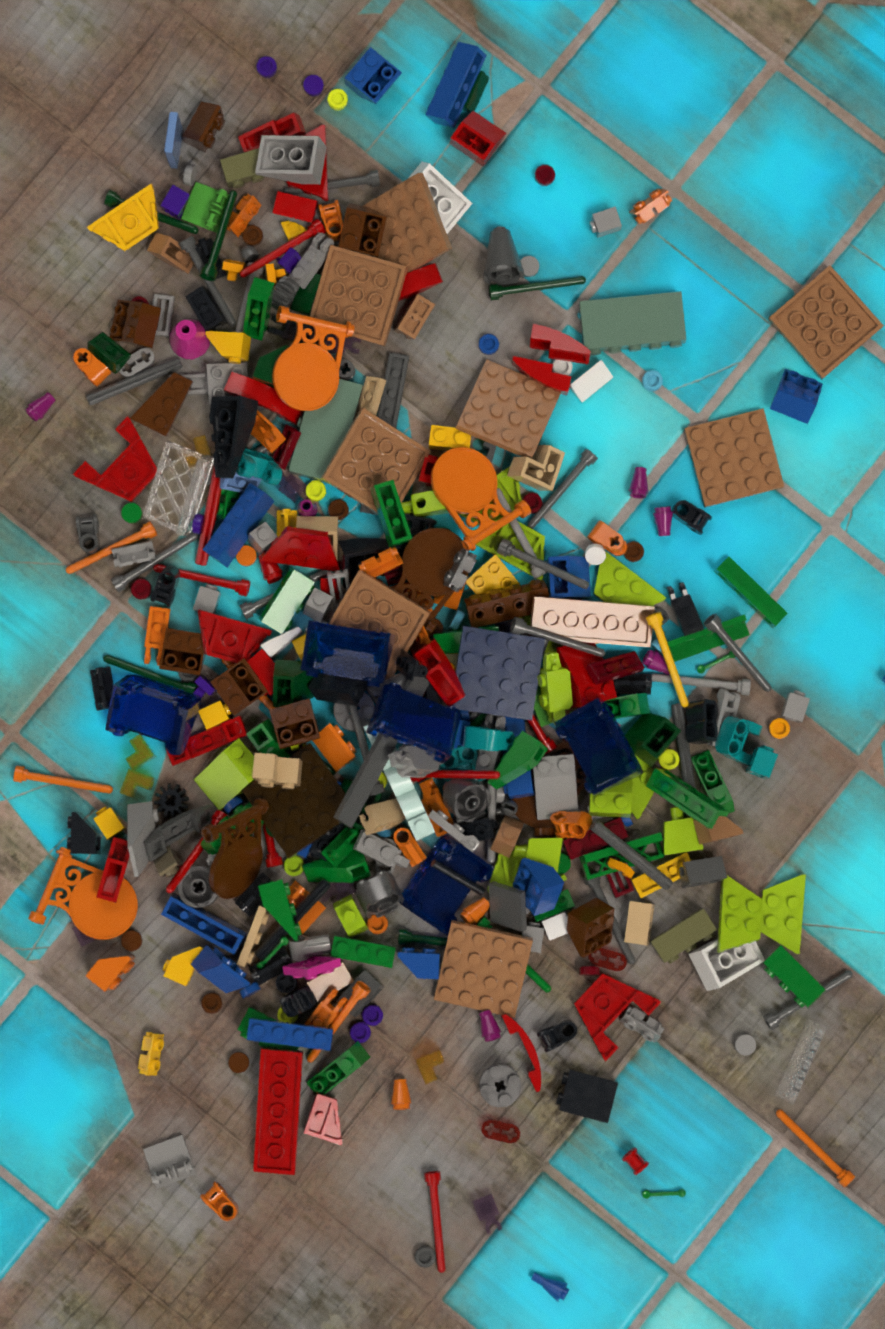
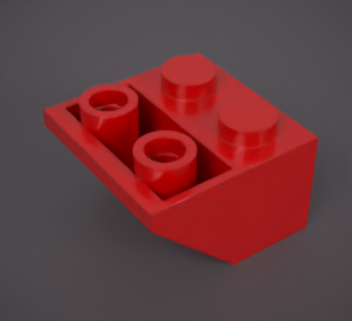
(477, 138)

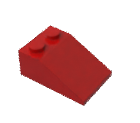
(582, 685)

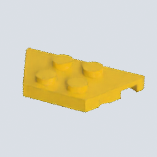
(130, 220)

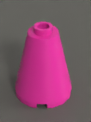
(189, 339)

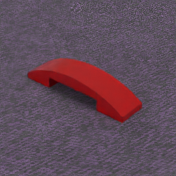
(265, 395)
(210, 740)
(534, 1074)

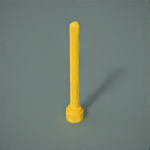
(655, 621)

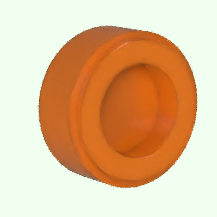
(246, 556)
(377, 925)

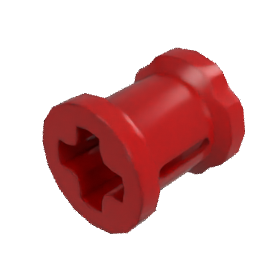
(635, 1161)

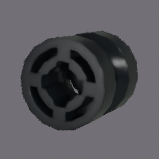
(286, 983)

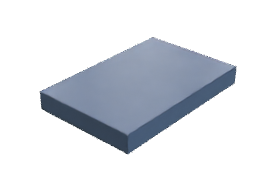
(173, 140)

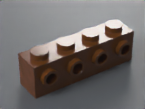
(503, 604)

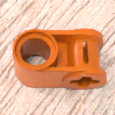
(331, 217)
(93, 368)
(607, 537)
(571, 824)
(219, 1201)

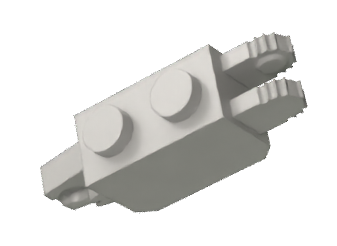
(413, 762)

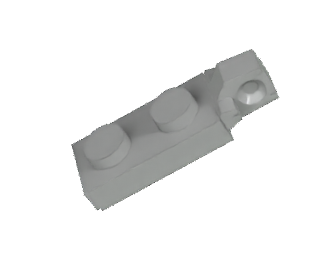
(456, 831)
(380, 850)

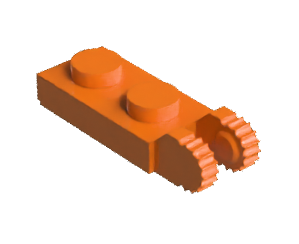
(156, 627)
(325, 1012)

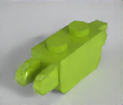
(555, 687)

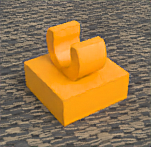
(233, 268)
(274, 275)

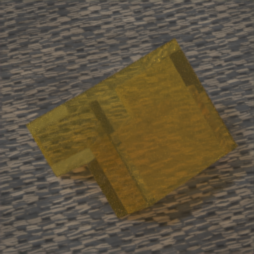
(202, 447)
(143, 752)
(133, 781)
(426, 1064)

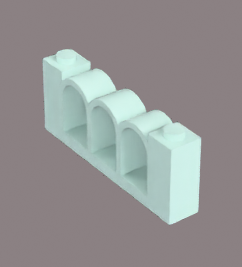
(407, 799)

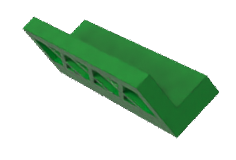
(751, 592)
(705, 640)
(686, 797)
(605, 853)

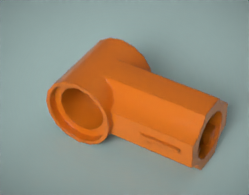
(410, 848)

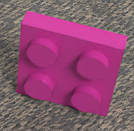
(312, 966)

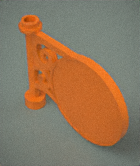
(306, 372)
(467, 484)
(90, 915)

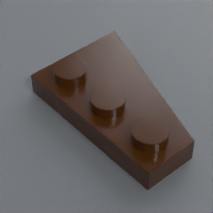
(164, 405)

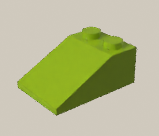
(227, 774)
(613, 802)

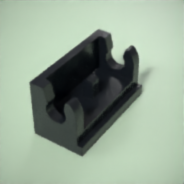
(206, 308)

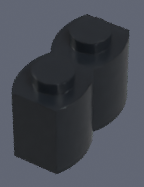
(701, 722)

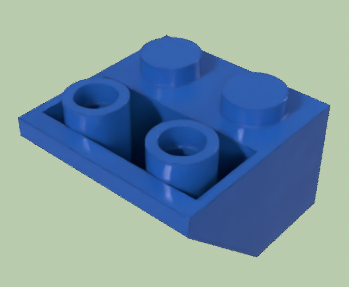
(372, 76)
(796, 396)
(563, 589)
(540, 884)
(422, 964)
(220, 970)

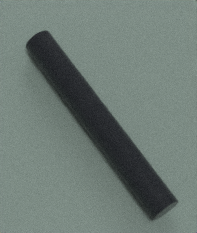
(457, 877)

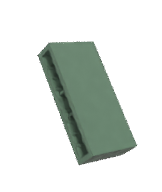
(632, 323)
(324, 431)

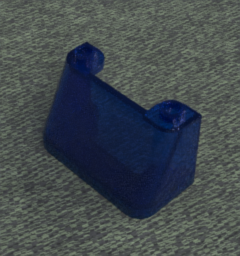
(347, 652)
(153, 711)
(415, 721)
(599, 746)
(434, 894)

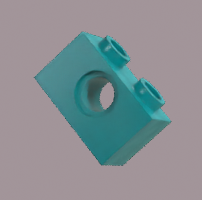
(762, 762)

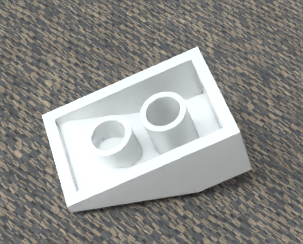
(448, 200)
(721, 968)

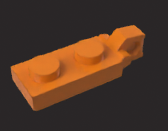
(433, 800)

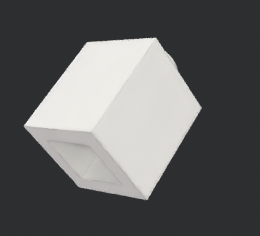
(555, 926)

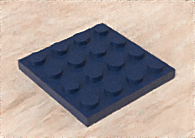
(498, 672)

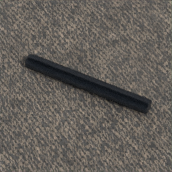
(301, 910)

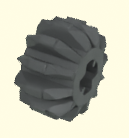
(284, 292)

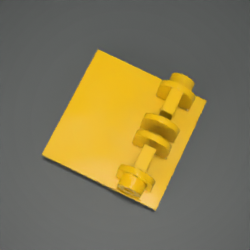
(491, 576)

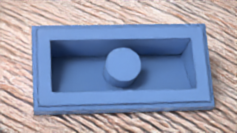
(238, 483)

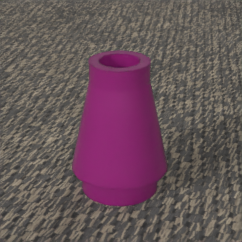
(40, 406)
(639, 484)
(310, 512)
(663, 520)
(655, 661)
(489, 1028)

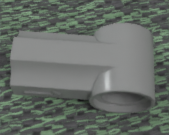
(309, 946)

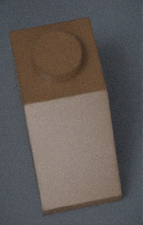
(169, 251)
(723, 829)
(507, 836)

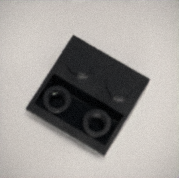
(84, 836)

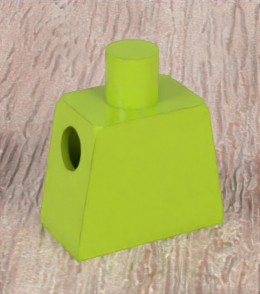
(431, 508)
(679, 834)
(541, 850)
(350, 916)

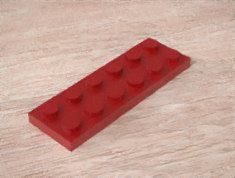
(278, 1111)

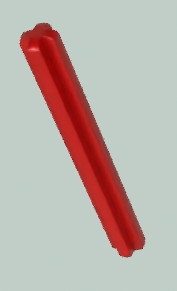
(209, 519)

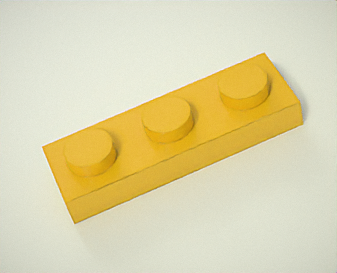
(645, 885)

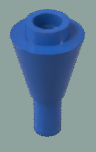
(555, 1288)

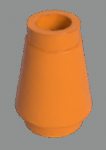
(475, 911)
(400, 1096)

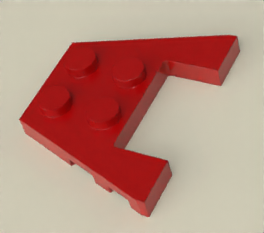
(129, 472)
(604, 1003)

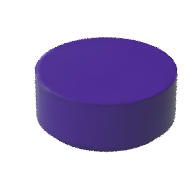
(266, 67)
(313, 85)
(197, 523)
(372, 1015)
(360, 1032)

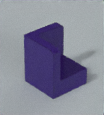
(174, 202)

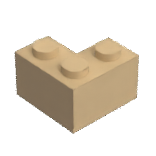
(540, 470)
(271, 770)

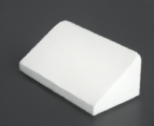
(591, 381)

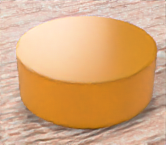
(779, 728)

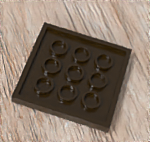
(302, 813)

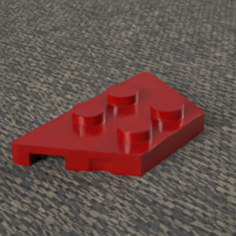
(319, 190)
(302, 549)
(229, 637)

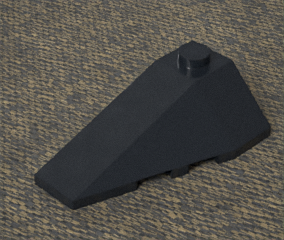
(232, 425)
(355, 550)

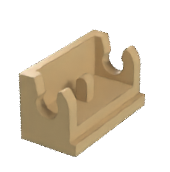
(382, 816)
(639, 923)

